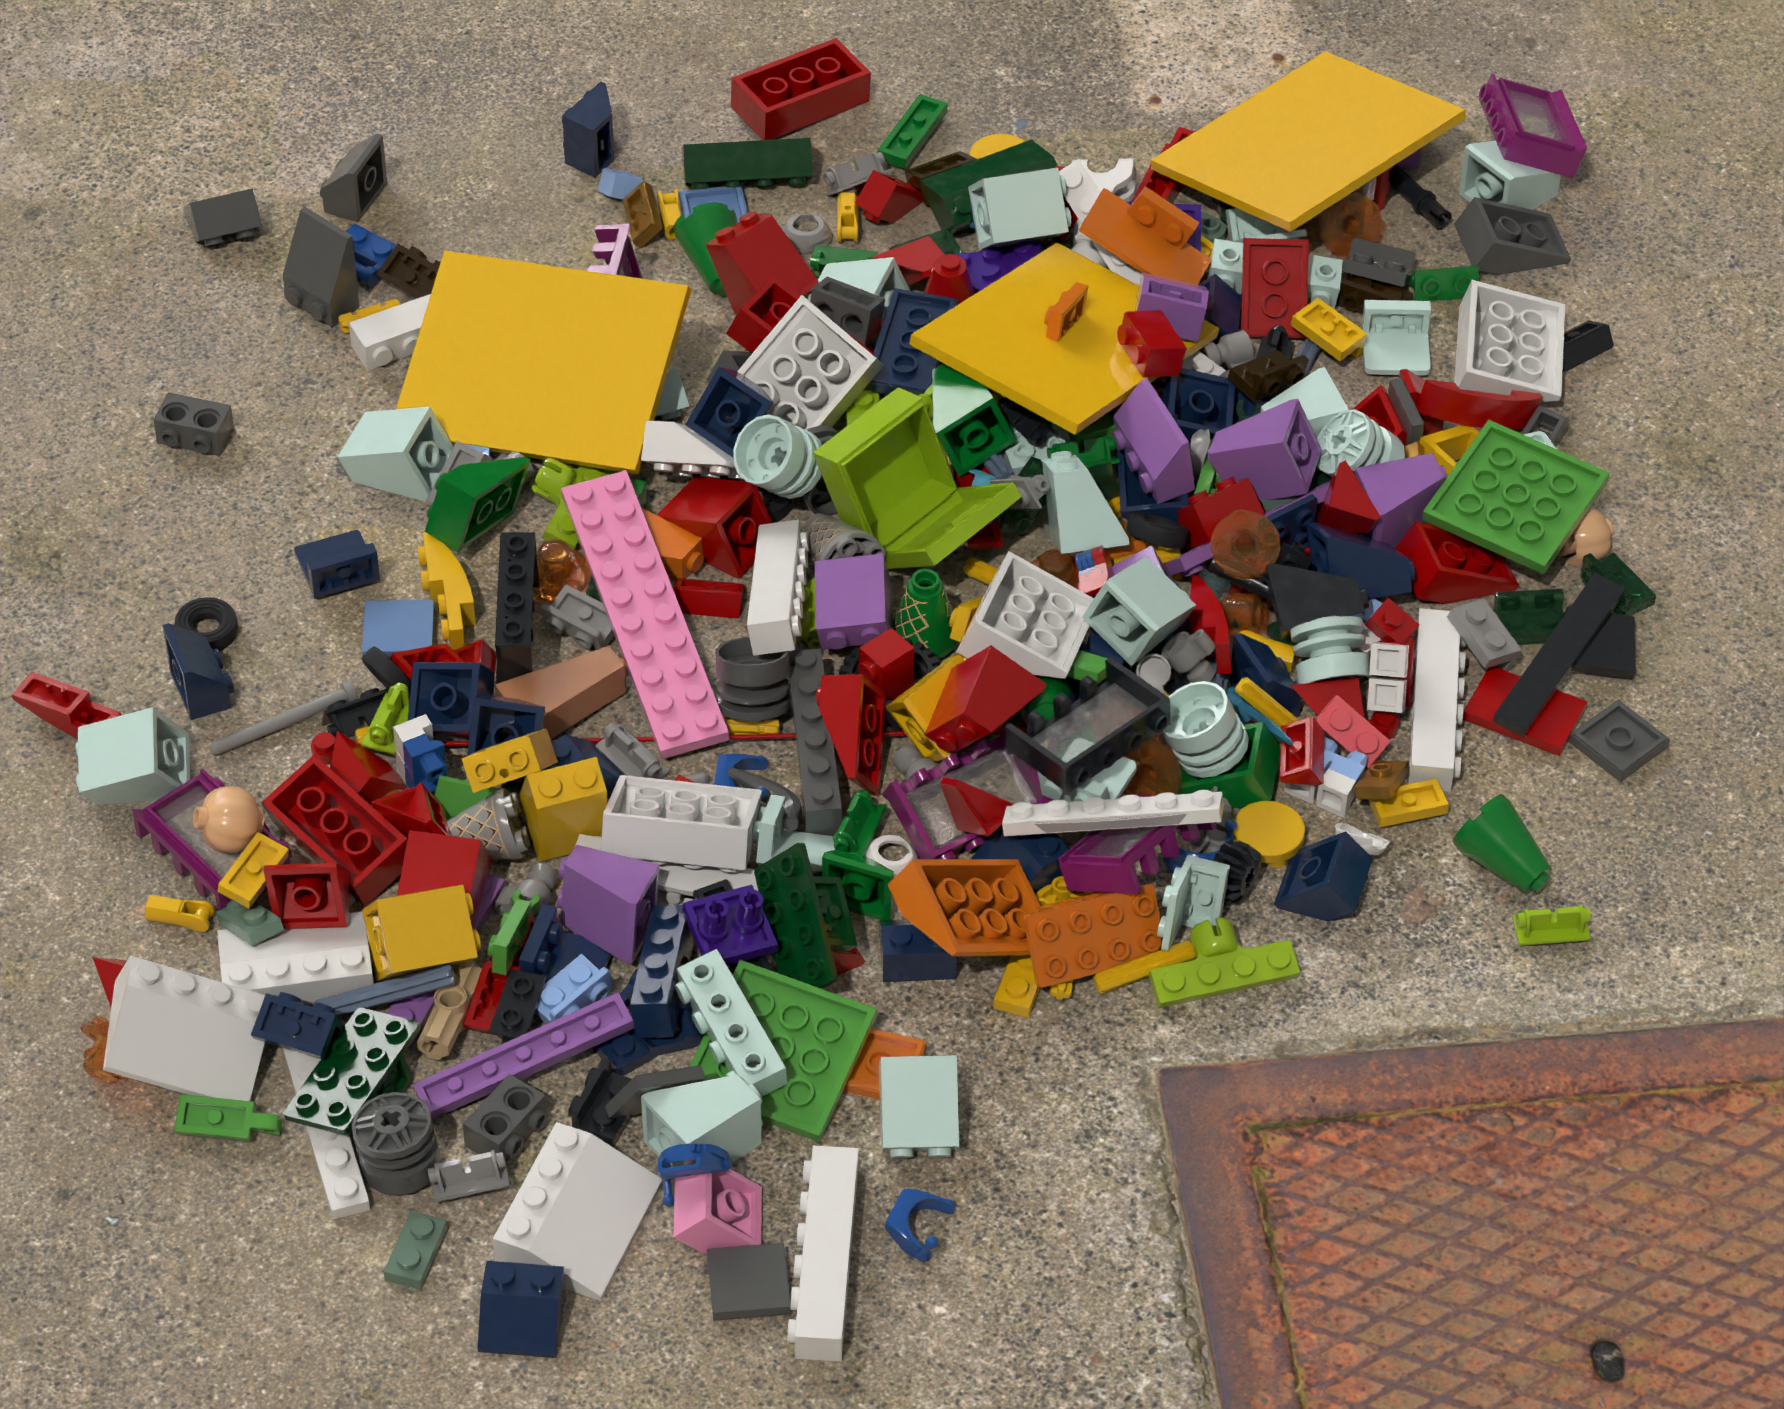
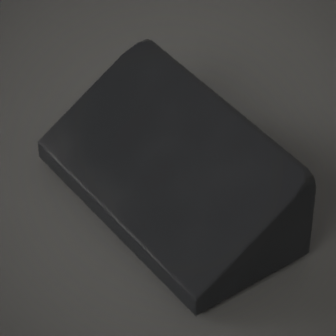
(1585, 343)

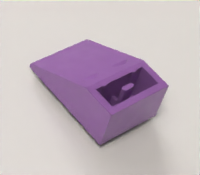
(1180, 302)

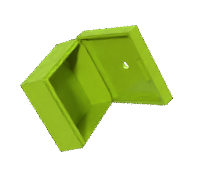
(897, 484)

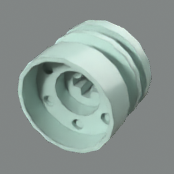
(1358, 441)
(777, 456)
(1330, 648)
(1205, 730)

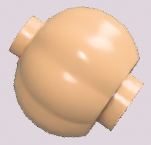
(1590, 536)
(228, 819)

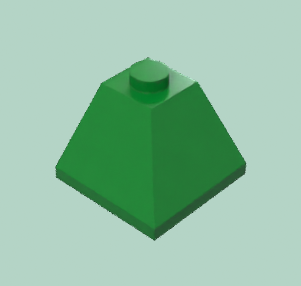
(863, 883)

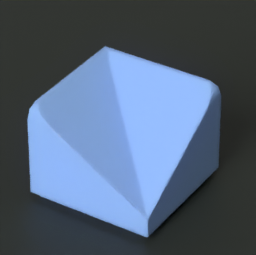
(618, 183)

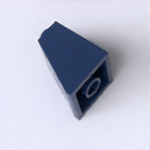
(1372, 562)

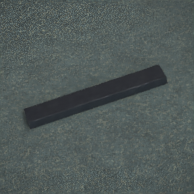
(1558, 655)

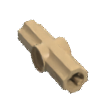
(449, 1012)

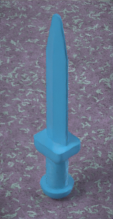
(1247, 712)

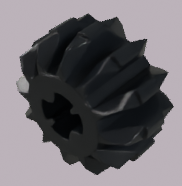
(1243, 871)

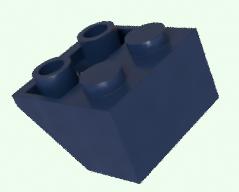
(589, 132)

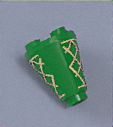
(926, 613)

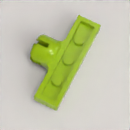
(549, 486)
(1222, 966)

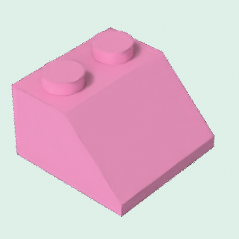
(717, 1210)

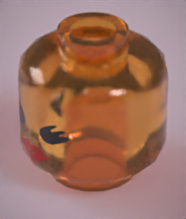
(1245, 612)

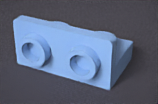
(573, 989)

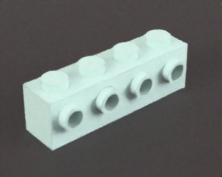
(1319, 285)
(730, 1023)

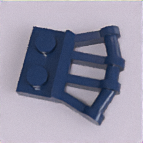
(630, 1052)

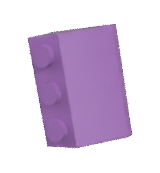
(1153, 444)

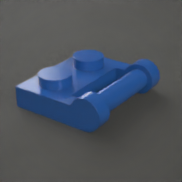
(369, 251)

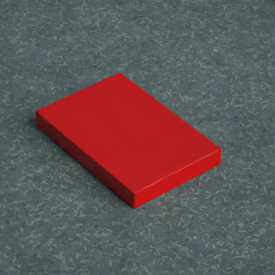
(1273, 284)
(1550, 729)

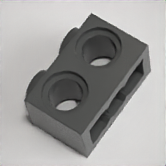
(847, 305)
(193, 424)
(506, 1119)

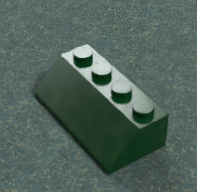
(747, 161)
(949, 191)

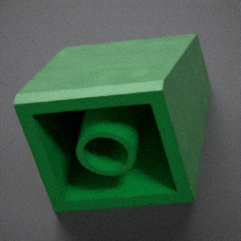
(967, 419)

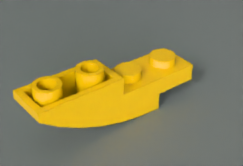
(448, 588)

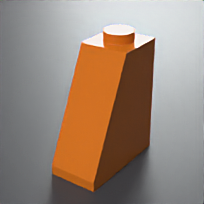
(677, 547)

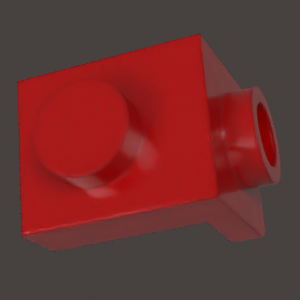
(1392, 623)

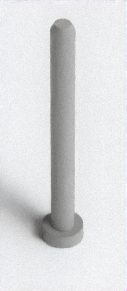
(346, 692)

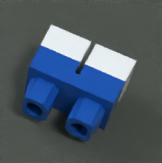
(418, 755)

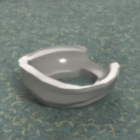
(805, 241)
(1199, 448)

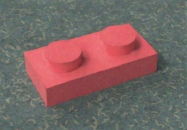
(1351, 730)

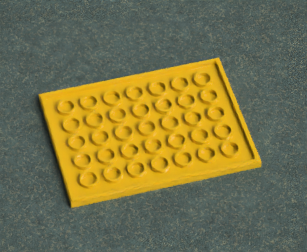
(1307, 140)
(1004, 344)
(545, 358)

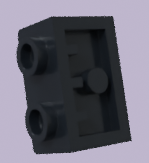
(589, 1108)

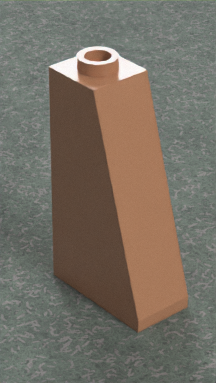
(570, 687)

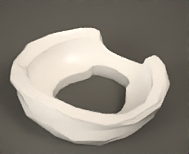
(1370, 843)
(896, 866)

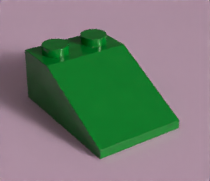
(475, 500)
(1250, 778)

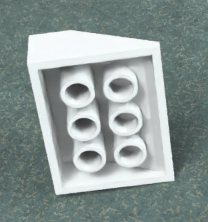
(1509, 342)
(810, 367)
(1029, 619)
(681, 822)
(300, 961)
(183, 1032)
(577, 1210)

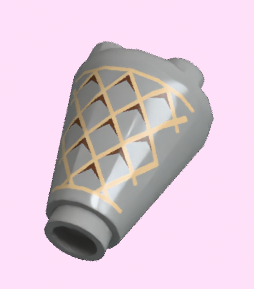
(837, 539)
(496, 825)

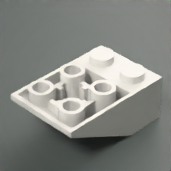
(684, 452)

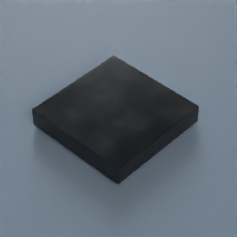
(1611, 649)

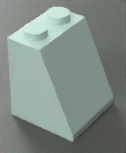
(1503, 181)
(1019, 208)
(871, 275)
(1317, 397)
(397, 451)
(1077, 509)
(1138, 609)
(132, 758)
(919, 1105)
(704, 1112)

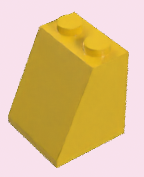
(917, 704)
(562, 805)
(420, 931)

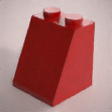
(753, 254)
(724, 517)
(980, 698)
(443, 862)

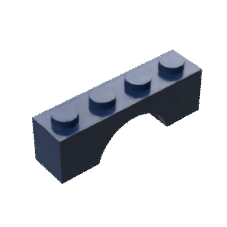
(654, 993)

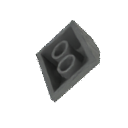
(1509, 238)
(321, 269)

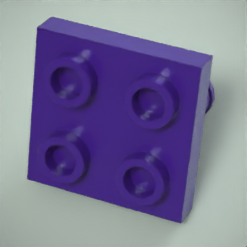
(731, 924)

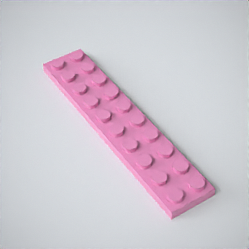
(645, 615)

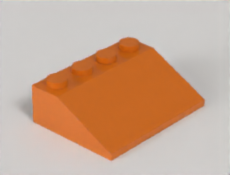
(967, 904)

